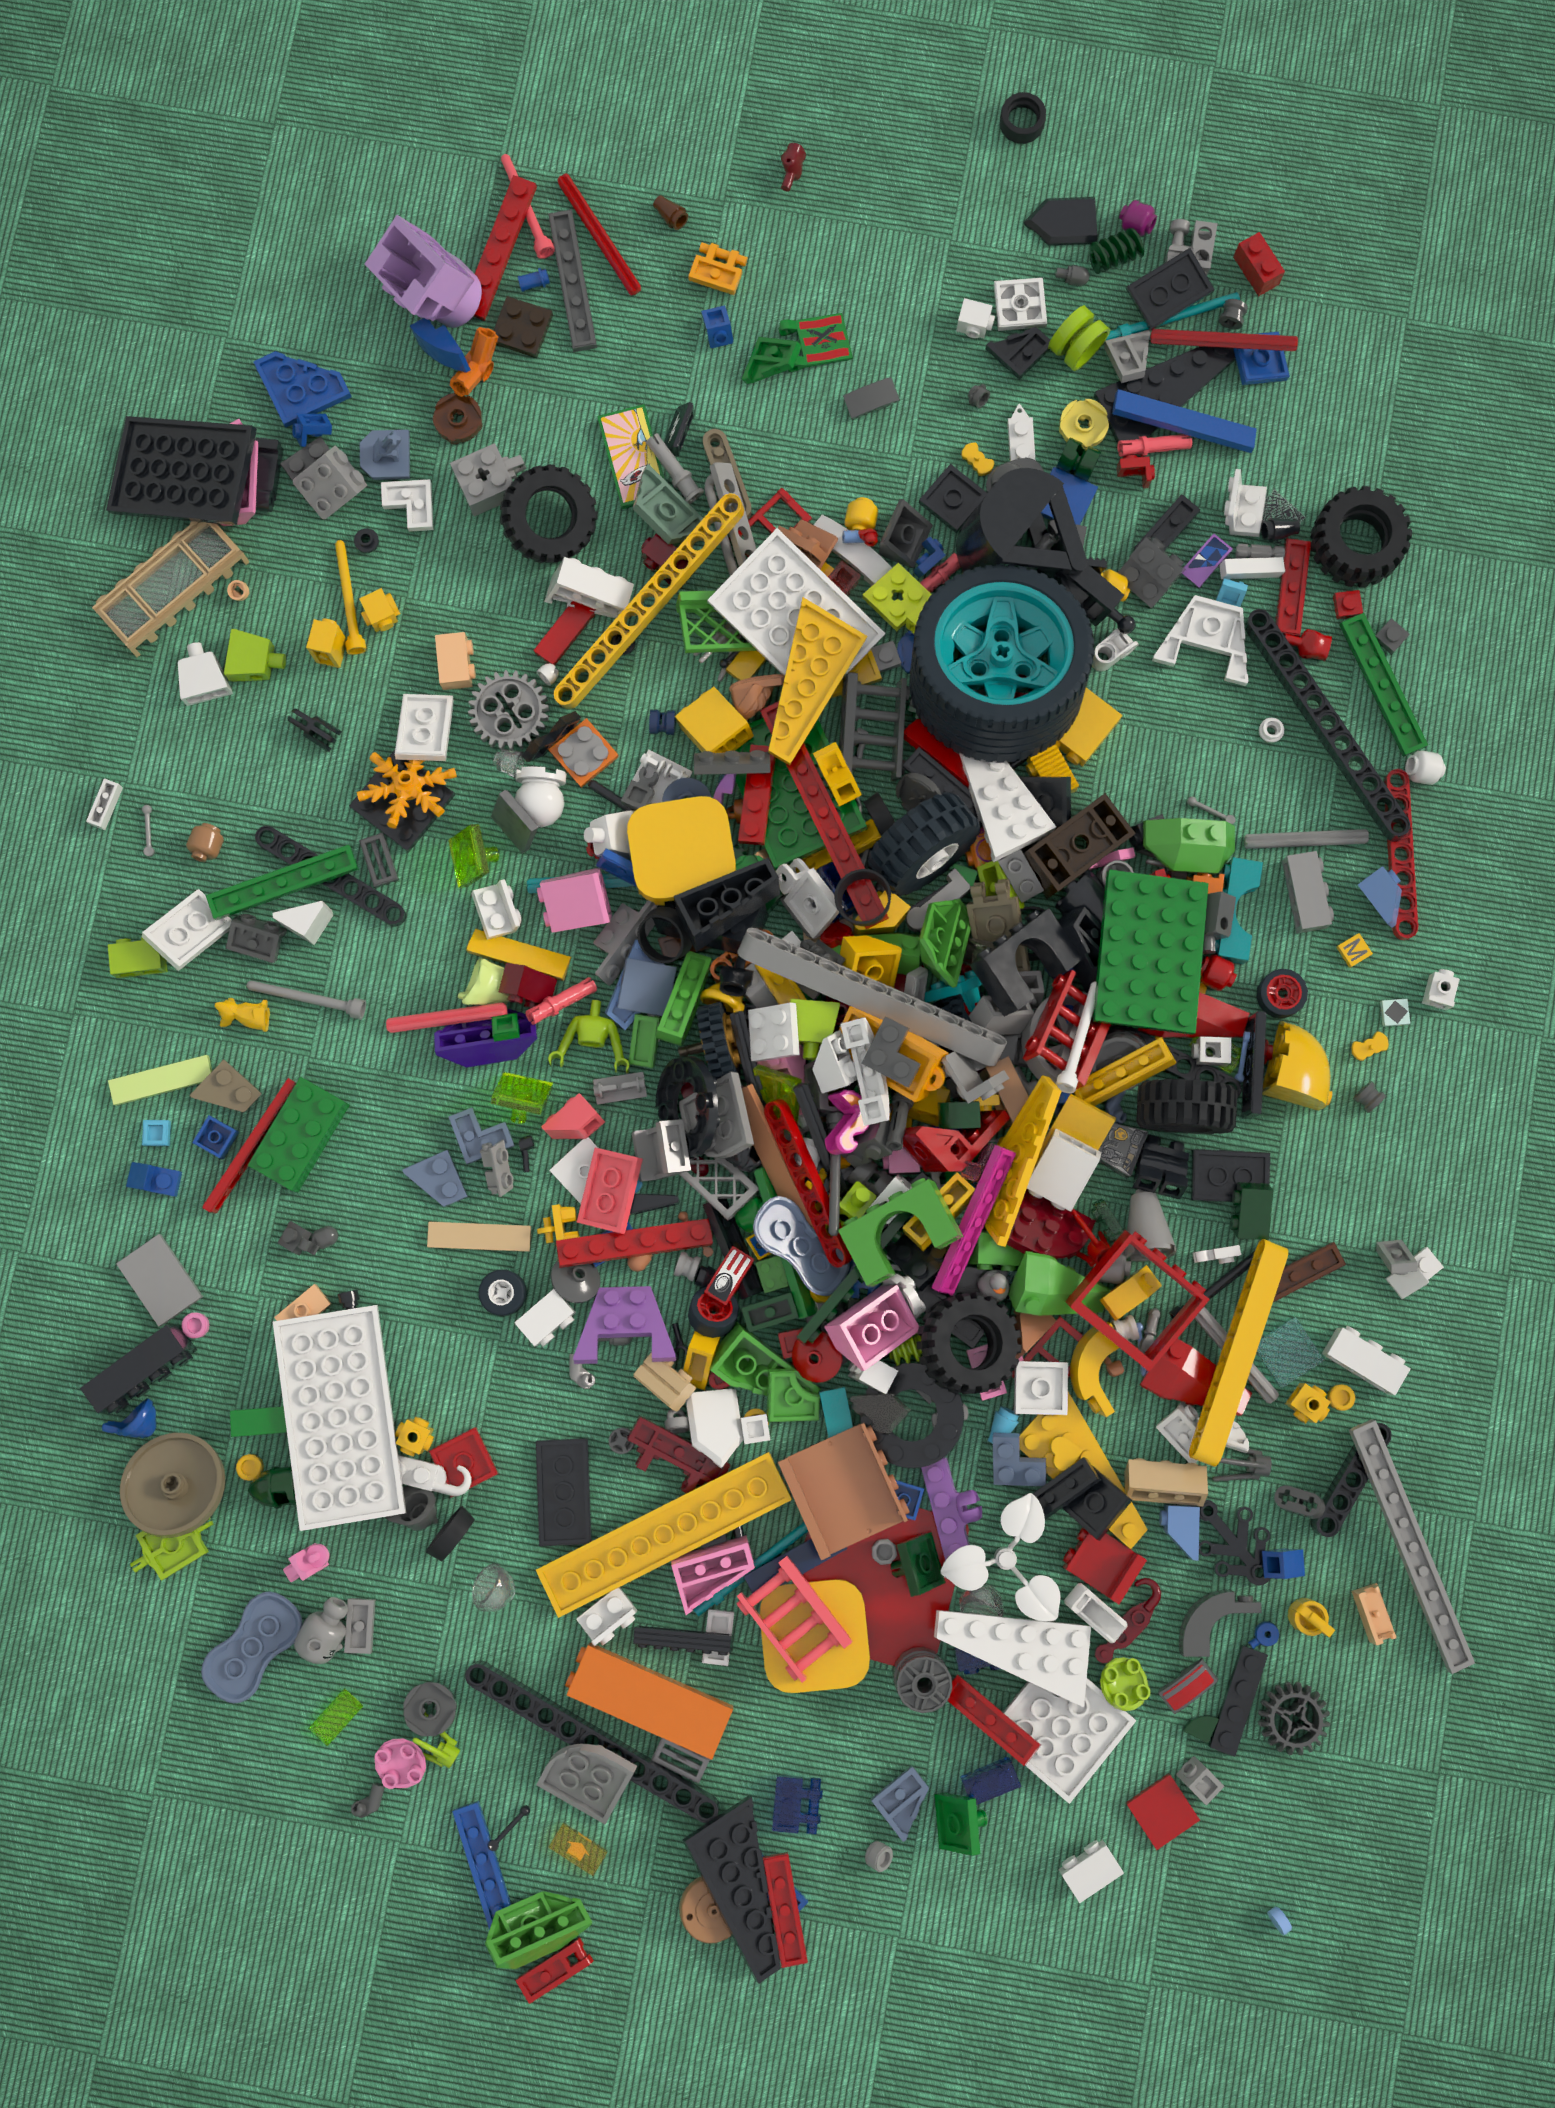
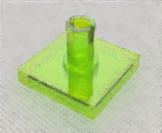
(470, 856)
(521, 1095)

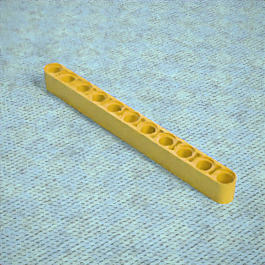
(651, 589)

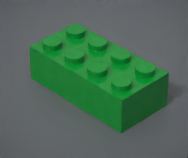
(298, 1135)

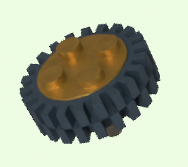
(717, 1041)

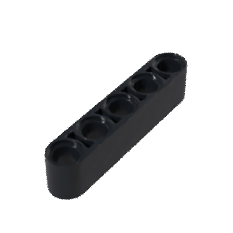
(1348, 1493)

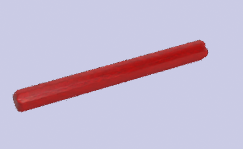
(599, 234)
(1224, 340)

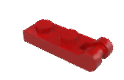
(553, 1971)

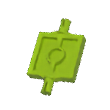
(170, 1554)

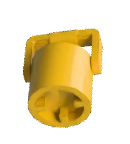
(1309, 1617)

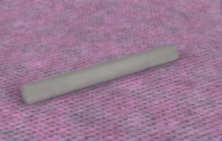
(1311, 838)
(1219, 1335)

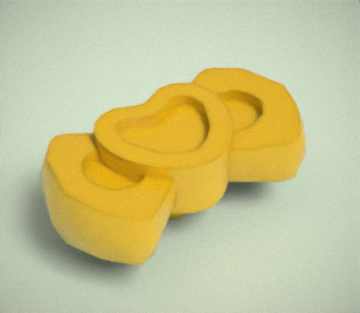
(977, 459)
(1372, 1046)

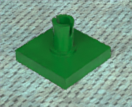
(958, 1823)

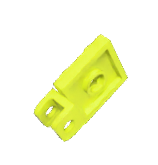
(898, 612)

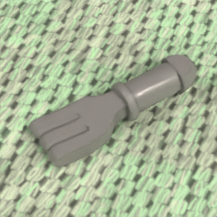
(1150, 1332)

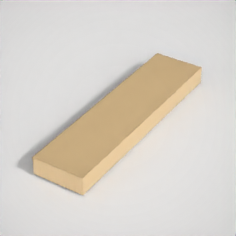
(479, 1236)

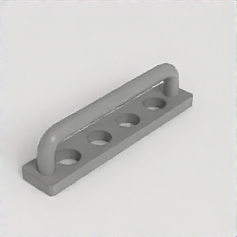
(721, 474)

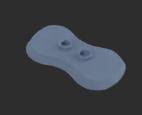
(786, 1233)
(265, 1630)

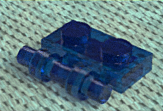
(788, 1804)

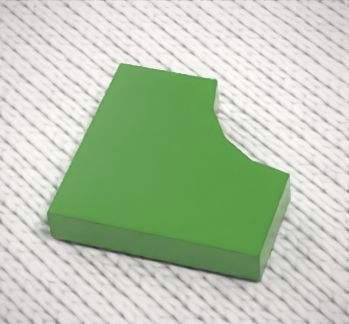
(788, 1399)

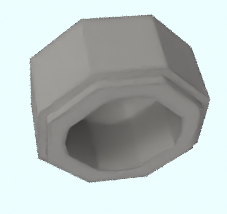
(884, 1551)

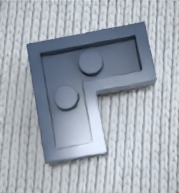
(471, 1136)
(1013, 1469)

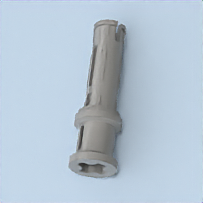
(681, 477)

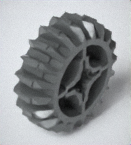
(1314, 1729)

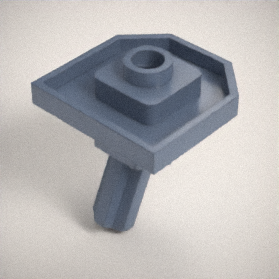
(386, 454)

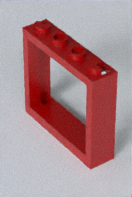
(1174, 1328)

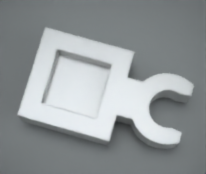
(1224, 1255)

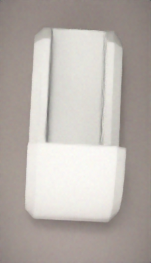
(1095, 1613)

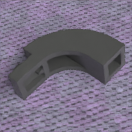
(1201, 1617)

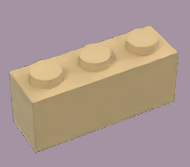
(1166, 1482)

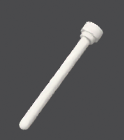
(1067, 1080)

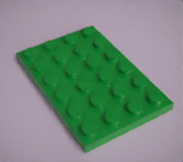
(789, 824)
(1150, 952)

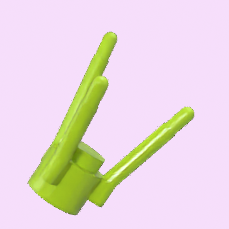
(442, 1755)

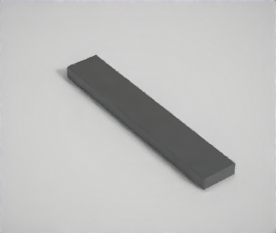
(572, 280)

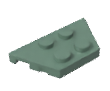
(664, 508)

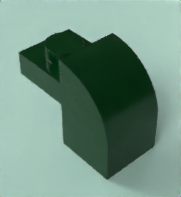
(959, 1114)

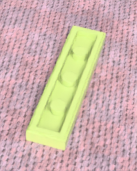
(159, 1080)

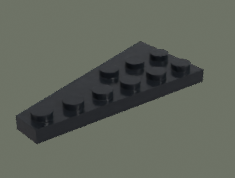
(1167, 382)
(734, 1874)

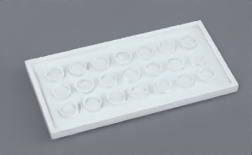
(339, 1417)

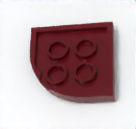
(1047, 1229)

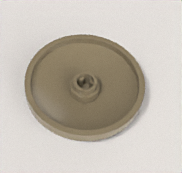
(172, 1485)

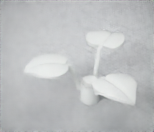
(968, 1568)

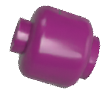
(1139, 217)

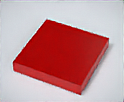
(467, 1451)
(1162, 1811)

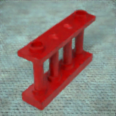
(1094, 1038)

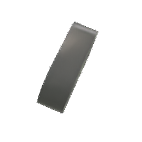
(1298, 1507)

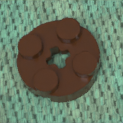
(453, 431)

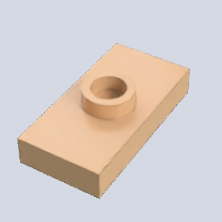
(309, 1303)

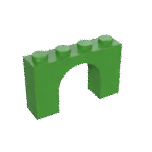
(864, 1234)

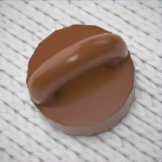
(737, 809)

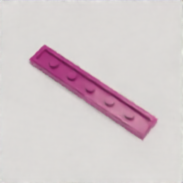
(974, 1219)

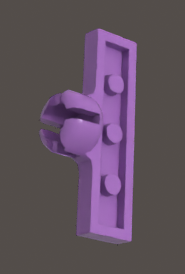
(950, 1506)

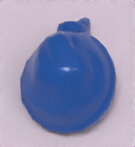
(138, 1424)

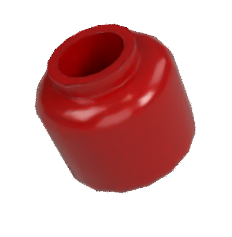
(1217, 972)

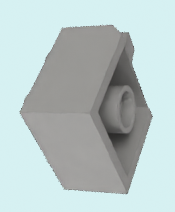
(486, 465)

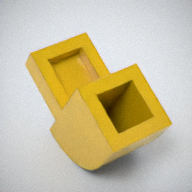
(837, 774)

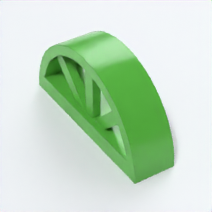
(684, 999)

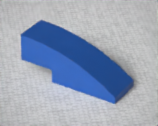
(439, 345)

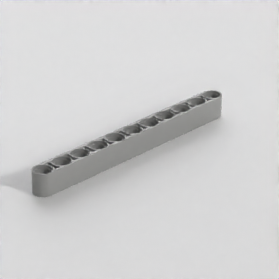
(871, 996)

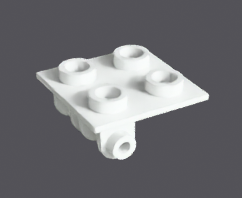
(667, 772)

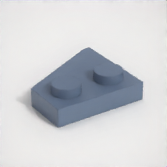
(438, 1178)

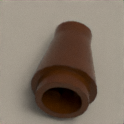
(672, 213)

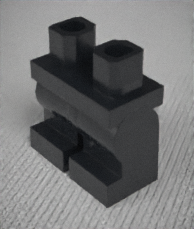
(1162, 1167)

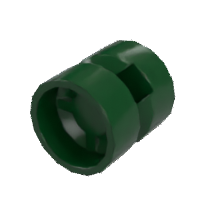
(1078, 459)

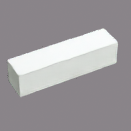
(1252, 568)

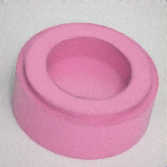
(195, 1325)

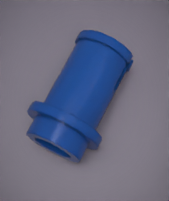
(534, 280)

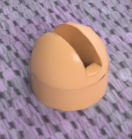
(234, 594)

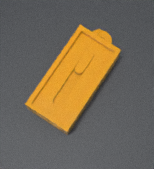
(930, 1074)

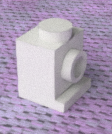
(1435, 996)
(1221, 1051)

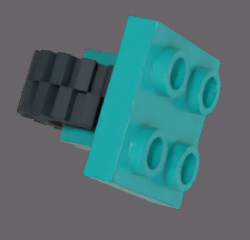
(960, 999)

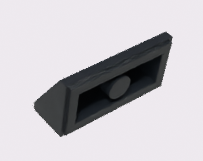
(679, 428)

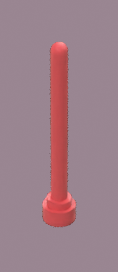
(543, 246)

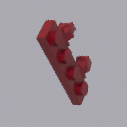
(658, 1443)

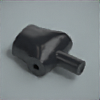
(735, 979)

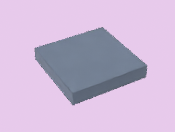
(645, 986)

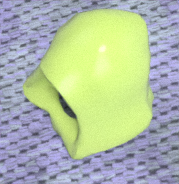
(484, 985)

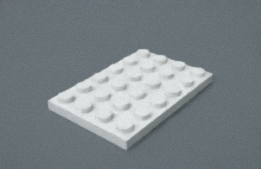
(766, 598)

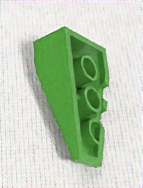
(910, 946)

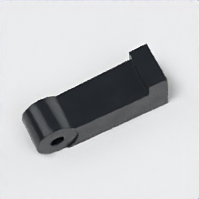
(268, 473)

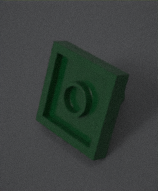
(919, 1564)

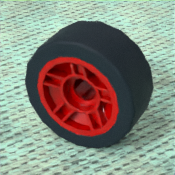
(1286, 981)
(710, 1324)

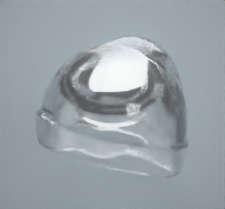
(493, 1589)
(982, 1601)

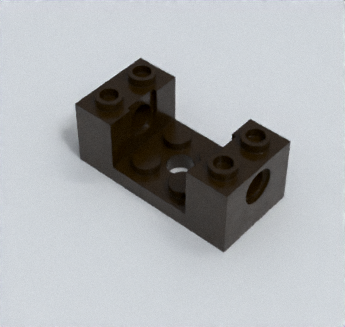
(1059, 861)

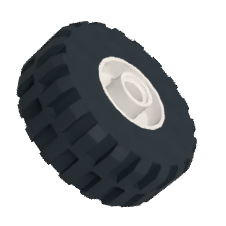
(924, 843)

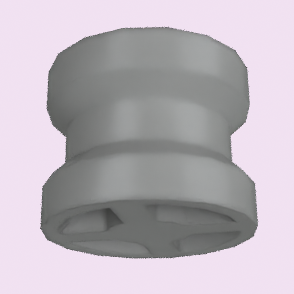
(687, 1266)

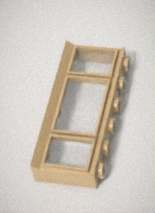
(168, 583)

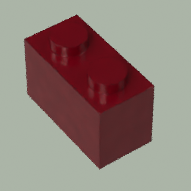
(526, 985)

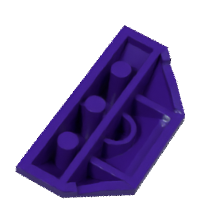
(474, 1045)

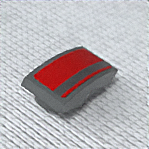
(1188, 1686)

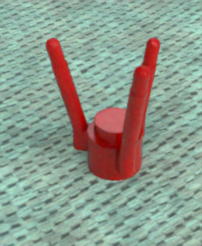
(1096, 1248)

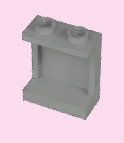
(662, 1150)

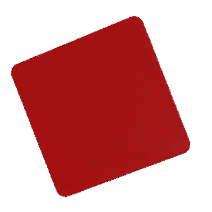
(892, 1616)

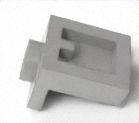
(1200, 1780)

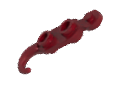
(1137, 1620)

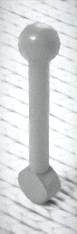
(1193, 802)
(148, 850)

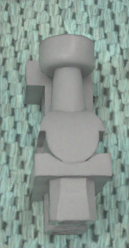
(1201, 241)

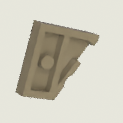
(227, 1089)

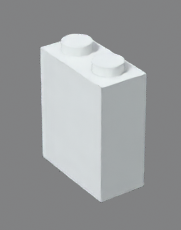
(1063, 1170)

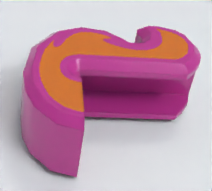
(841, 1139)

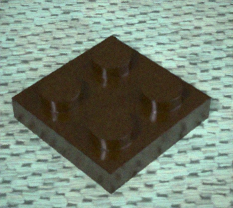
(522, 326)

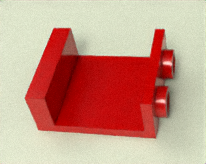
(1104, 1564)

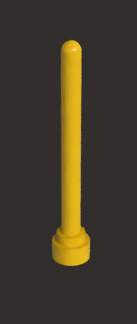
(355, 643)

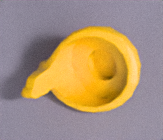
(714, 995)

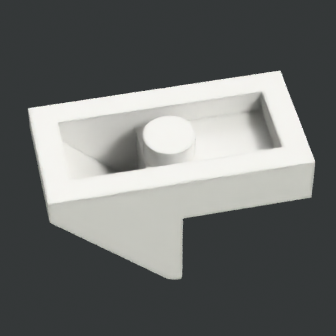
(1412, 1281)

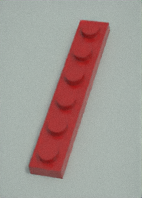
(503, 240)
(634, 1243)

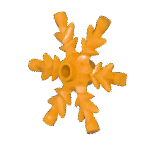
(406, 786)

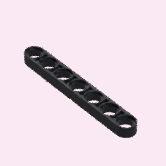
(339, 884)
(1195, 1070)

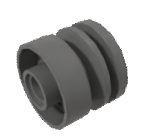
(931, 1692)

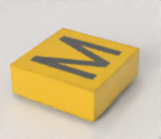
(1354, 950)

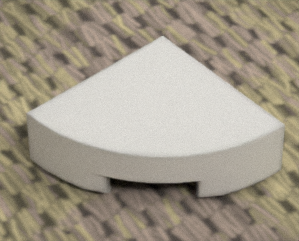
(1237, 1439)

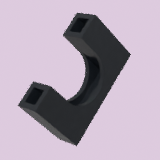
(998, 968)

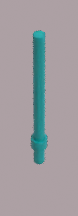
(1126, 329)
(767, 1556)

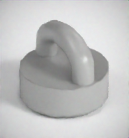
(677, 1424)
(878, 1856)

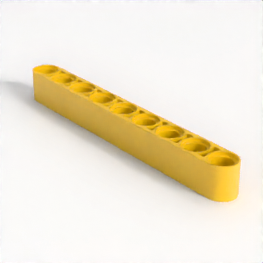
(1238, 1353)

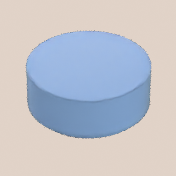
(1279, 1920)

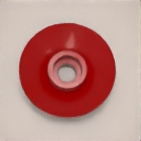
(829, 1359)

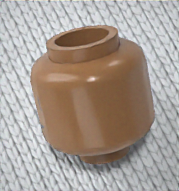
(205, 842)

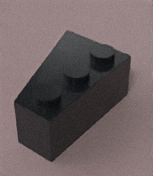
(1085, 935)

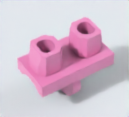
(307, 1562)

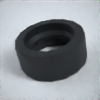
(1028, 101)

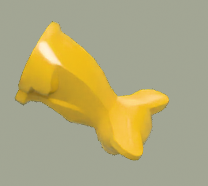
(250, 1015)

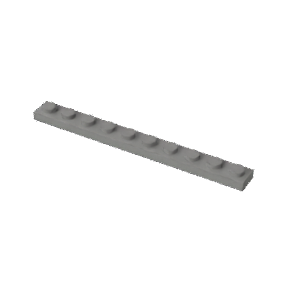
(1411, 1546)

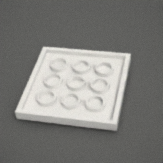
(1071, 1736)

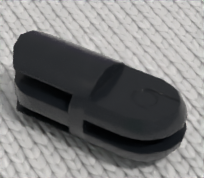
(313, 727)

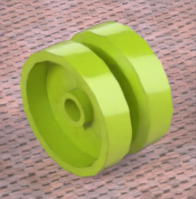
(1079, 338)

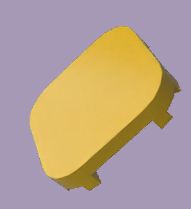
(679, 846)
(836, 1667)

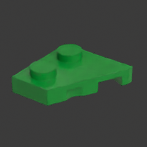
(770, 358)

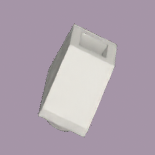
(834, 1064)
(877, 1376)

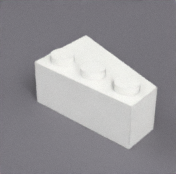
(589, 587)

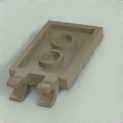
(994, 917)

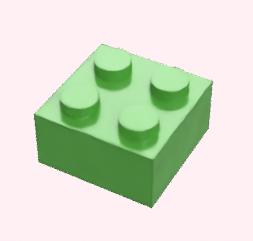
(772, 1274)

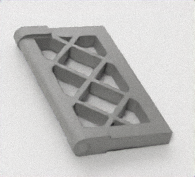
(712, 1198)

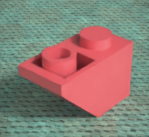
(574, 1120)

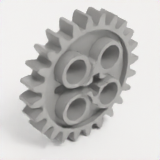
(490, 722)

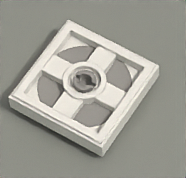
(1020, 304)

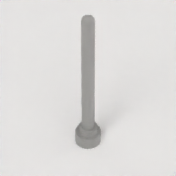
(354, 1008)

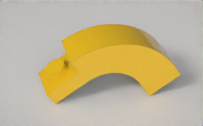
(1085, 1369)

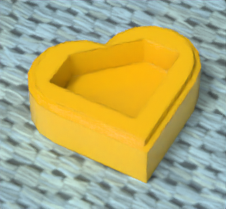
(1064, 1452)

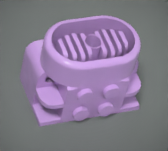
(424, 275)

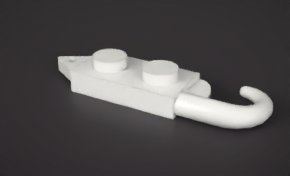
(1021, 435)
(431, 1476)

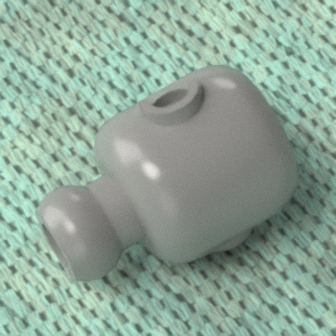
(322, 1632)

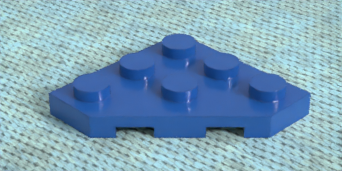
(299, 386)

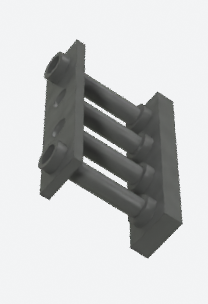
(851, 713)

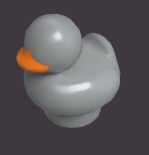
(994, 1285)

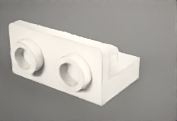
(496, 910)
(1180, 1428)
(607, 1615)

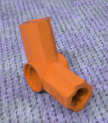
(479, 361)

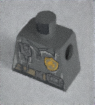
(1122, 1149)

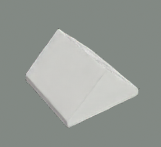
(306, 920)

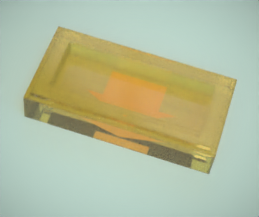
(578, 1849)

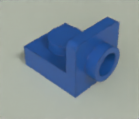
(717, 326)
(310, 425)
(927, 561)

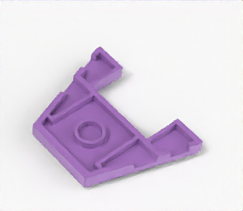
(624, 1313)

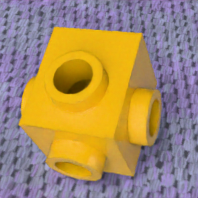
(1300, 1401)
(423, 1433)

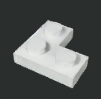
(414, 496)

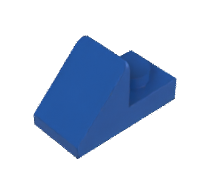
(154, 1179)

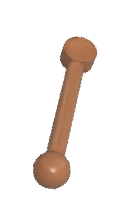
(707, 1251)

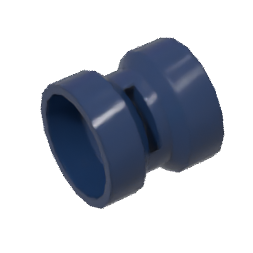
(668, 722)

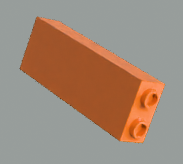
(649, 1700)

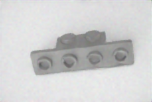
(619, 937)

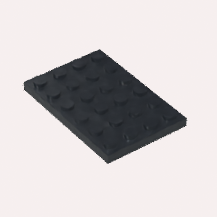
(181, 470)

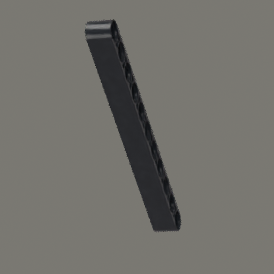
(1327, 737)
(585, 1728)

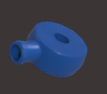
(1260, 1637)

